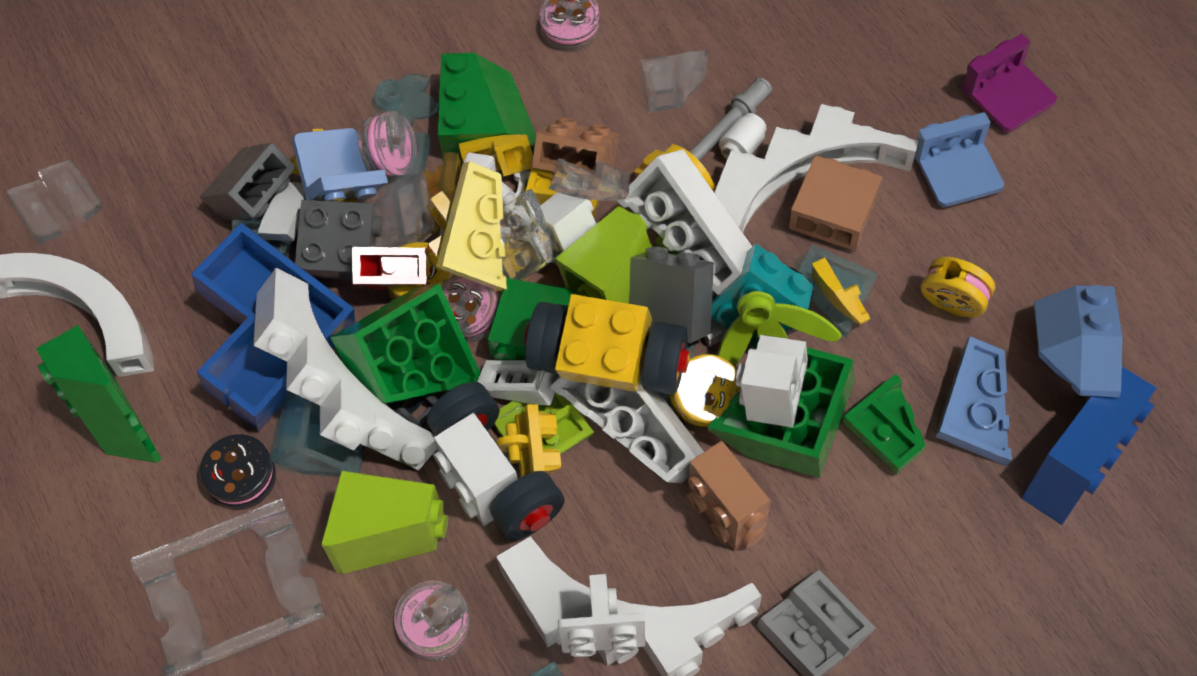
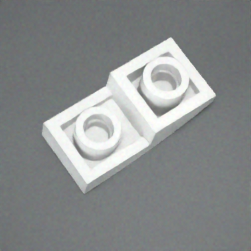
(283, 214)

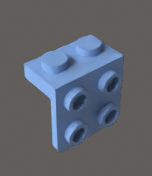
(957, 160)
(333, 166)

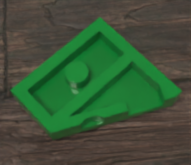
(887, 425)

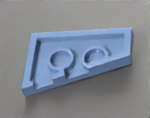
(976, 403)

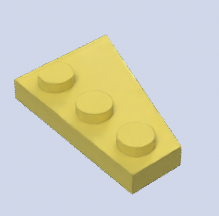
(473, 232)

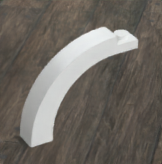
(70, 281)

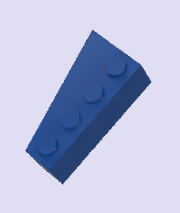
(1088, 446)

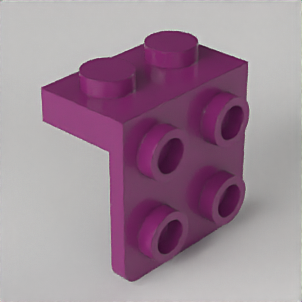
(1006, 86)

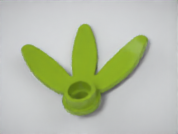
(761, 313)

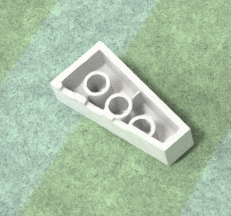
(688, 215)
(639, 422)

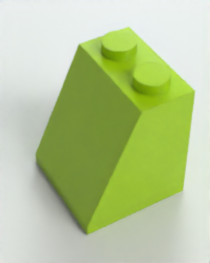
(601, 258)
(381, 521)

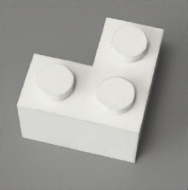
(566, 220)
(772, 380)

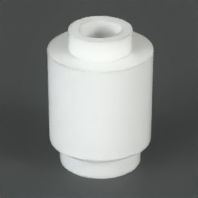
(743, 135)

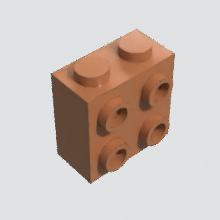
(574, 144)
(835, 202)
(728, 497)

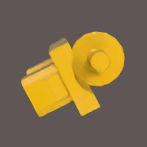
(524, 441)

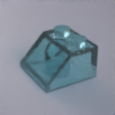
(304, 449)

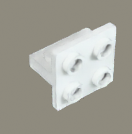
(605, 628)

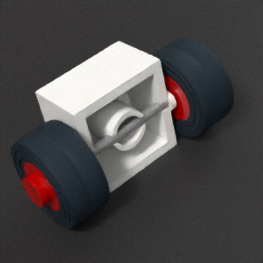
(482, 472)

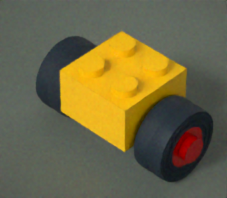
(606, 345)

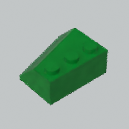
(478, 102)
(408, 347)
(94, 396)
(816, 422)

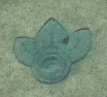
(407, 97)

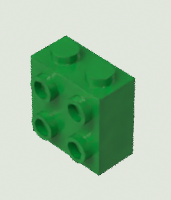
(515, 312)

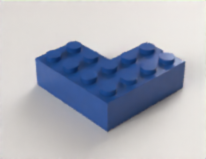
(238, 370)

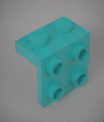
(762, 273)

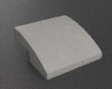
(815, 626)

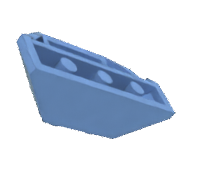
(1082, 338)

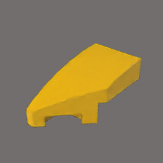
(844, 300)

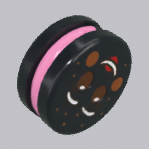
(238, 472)

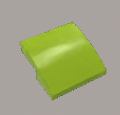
(571, 424)

